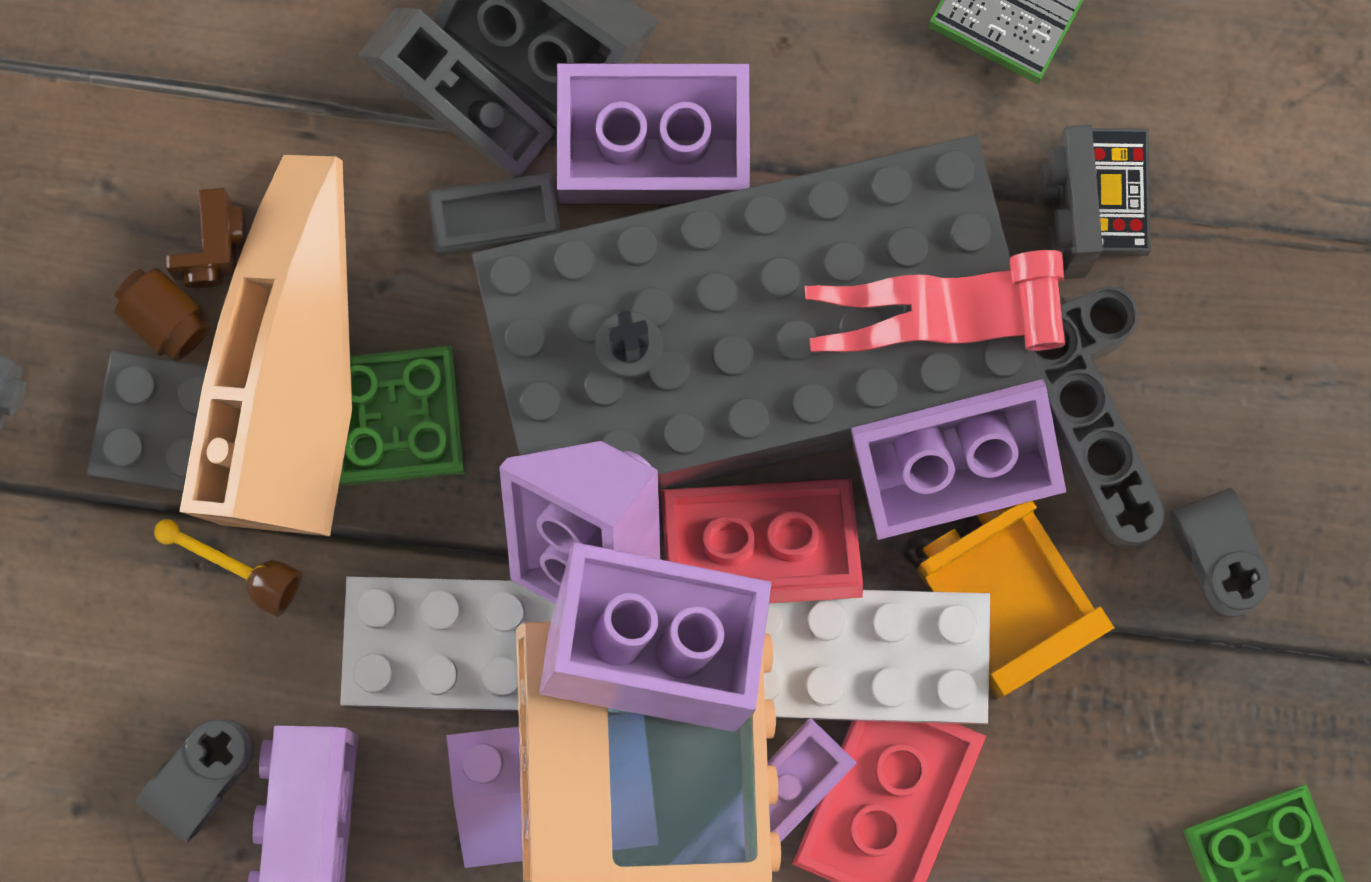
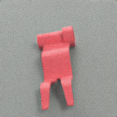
(956, 308)

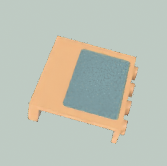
(640, 792)

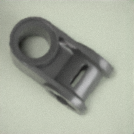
(1221, 540)
(191, 787)

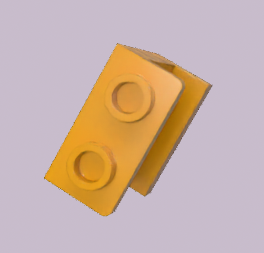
(1034, 598)

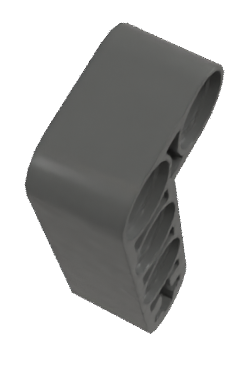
(1103, 424)

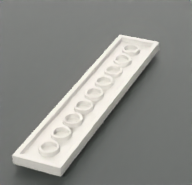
(832, 659)

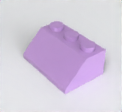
(651, 132)
(959, 459)
(577, 496)
(656, 638)
(487, 795)
(307, 805)

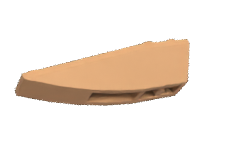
(279, 365)

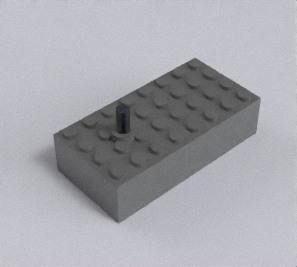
(695, 324)

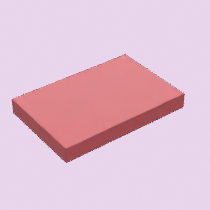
(781, 533)
(892, 804)

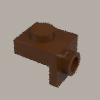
(221, 230)

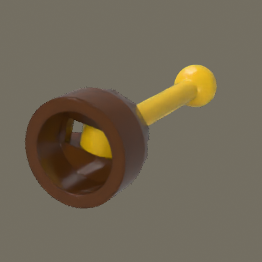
(268, 585)

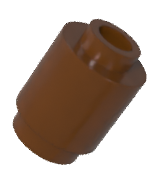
(160, 313)

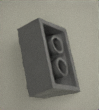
(529, 38)

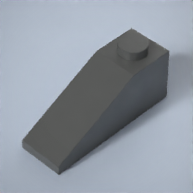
(456, 89)

